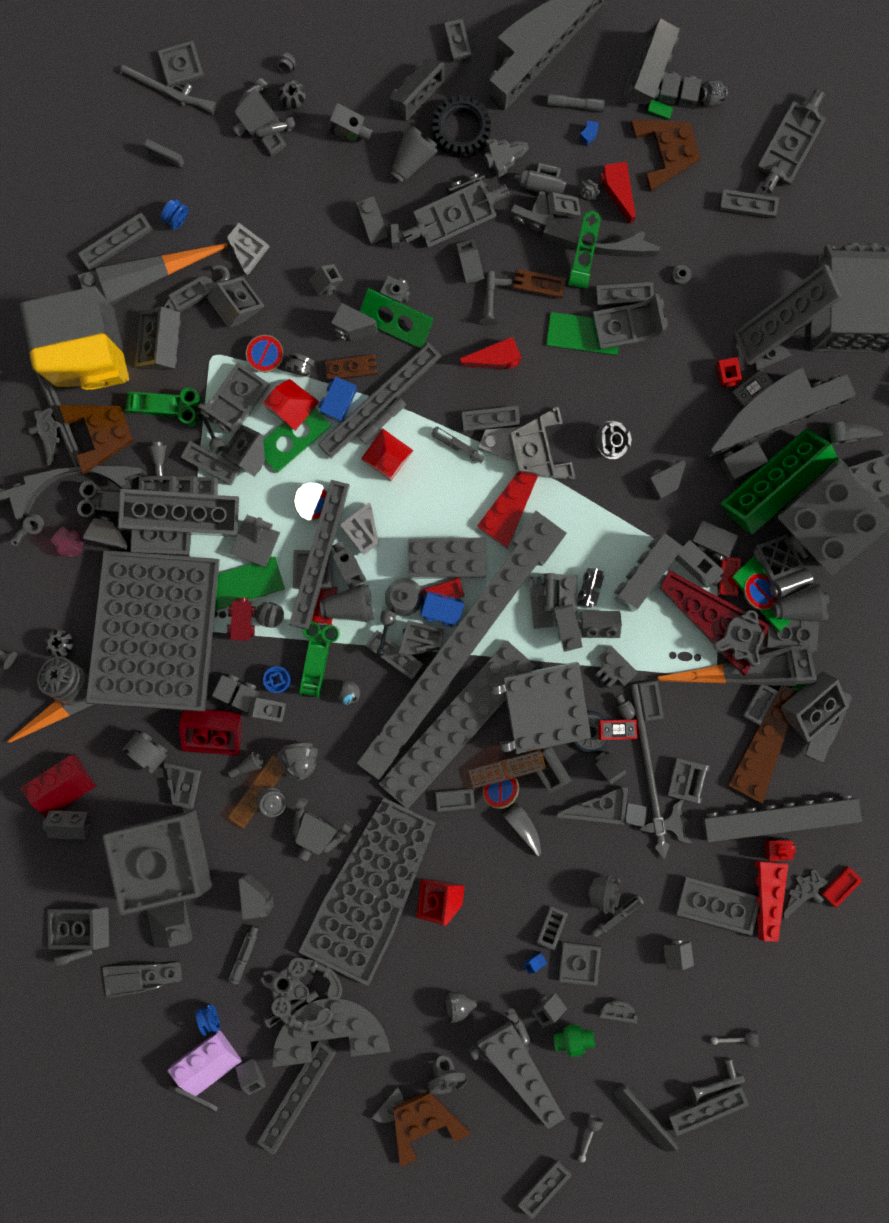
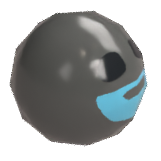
(348, 693)

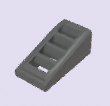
(545, 944)

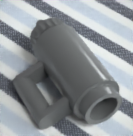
(542, 182)

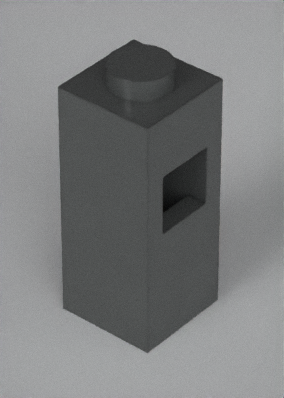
(699, 565)

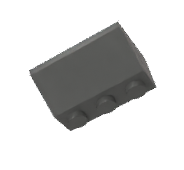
(417, 88)
(157, 339)
(815, 706)

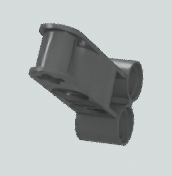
(99, 500)

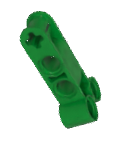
(579, 273)
(164, 405)
(316, 659)

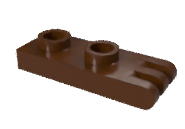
(539, 283)
(351, 367)

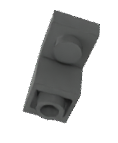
(470, 261)

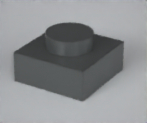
(396, 236)

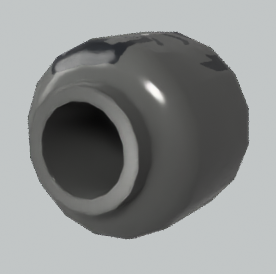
(713, 93)

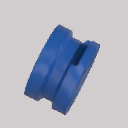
(174, 213)
(277, 679)
(208, 1019)

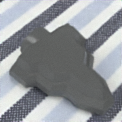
(503, 154)

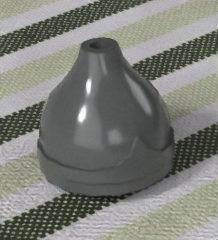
(458, 1006)

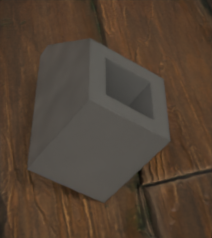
(667, 481)

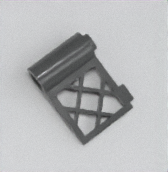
(790, 580)

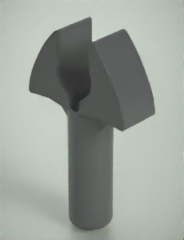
(66, 958)

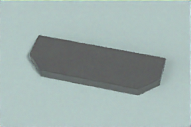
(195, 1099)

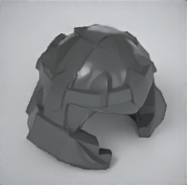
(298, 760)

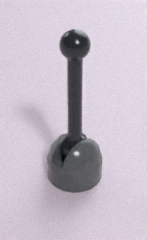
(216, 443)
(387, 619)

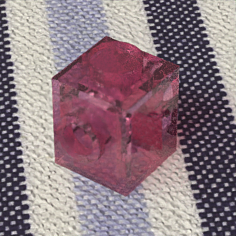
(67, 542)

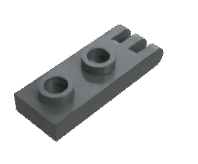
(538, 601)

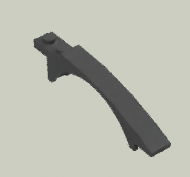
(542, 219)
(24, 496)

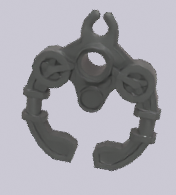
(298, 991)

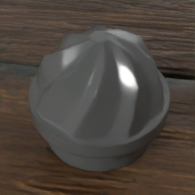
(286, 63)

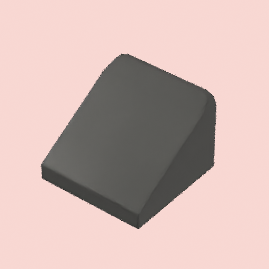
(635, 814)

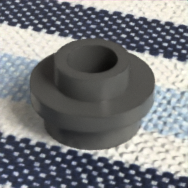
(677, 278)

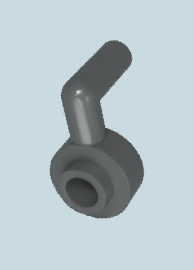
(28, 527)

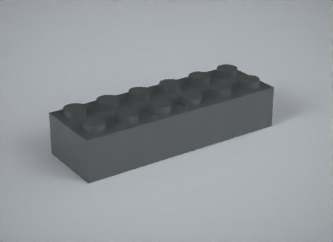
(178, 513)

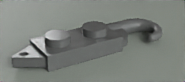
(194, 291)

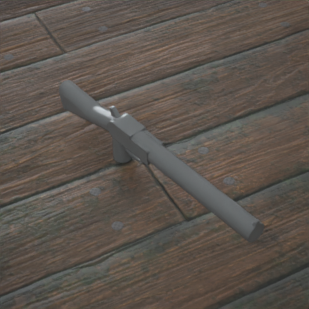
(181, 97)

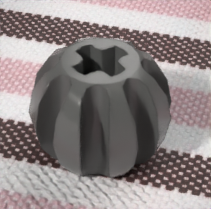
(287, 90)
(269, 614)
(54, 638)

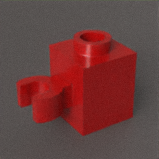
(779, 849)

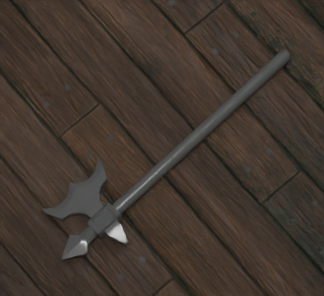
(676, 821)

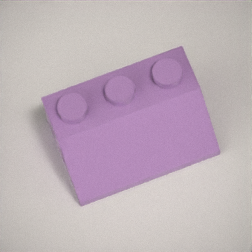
(204, 1064)

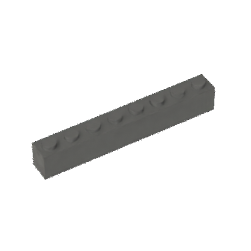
(781, 819)

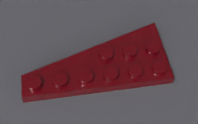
(706, 612)

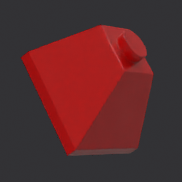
(290, 403)
(387, 454)
(439, 901)

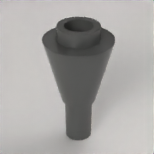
(157, 452)
(250, 763)

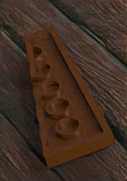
(760, 757)

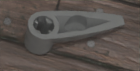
(851, 432)
(523, 826)

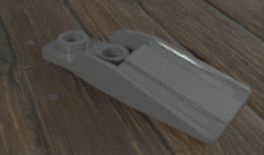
(819, 745)
(139, 977)

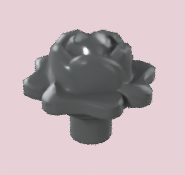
(588, 190)

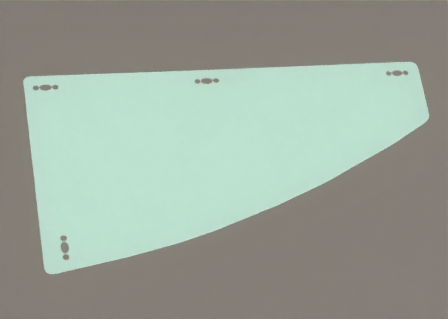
(444, 497)

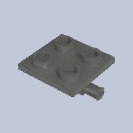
(255, 541)

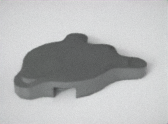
(743, 637)

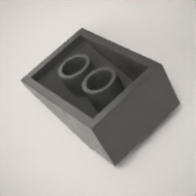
(78, 928)

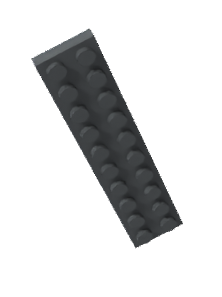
(453, 727)

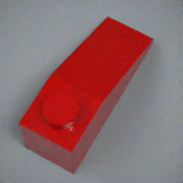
(618, 187)
(498, 356)

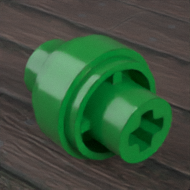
(574, 1040)

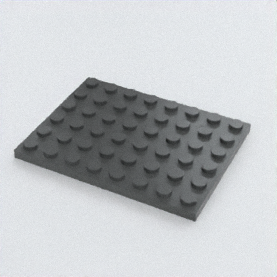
(153, 631)

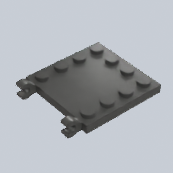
(544, 708)

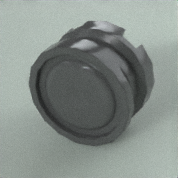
(299, 364)
(271, 801)

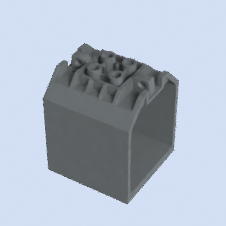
(862, 317)

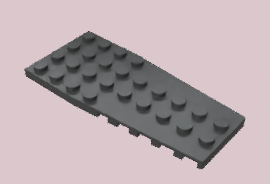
(369, 893)

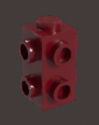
(241, 616)

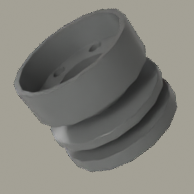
(63, 681)

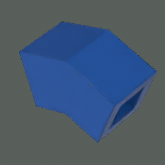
(589, 134)
(534, 963)

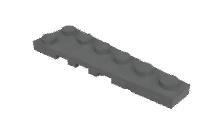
(515, 1064)

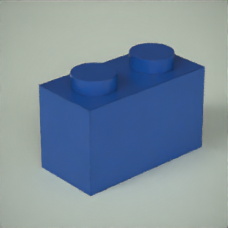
(338, 399)
(441, 608)

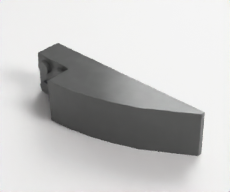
(533, 43)
(781, 406)

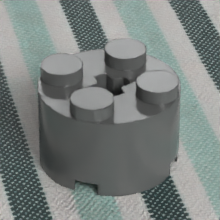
(144, 751)

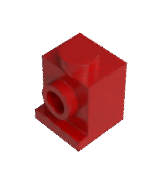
(730, 366)

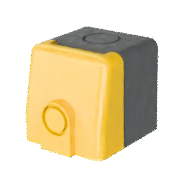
(75, 339)

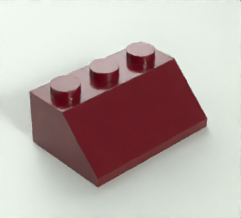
(211, 732)
(59, 786)

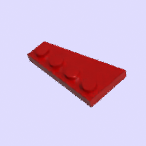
(507, 510)
(772, 886)

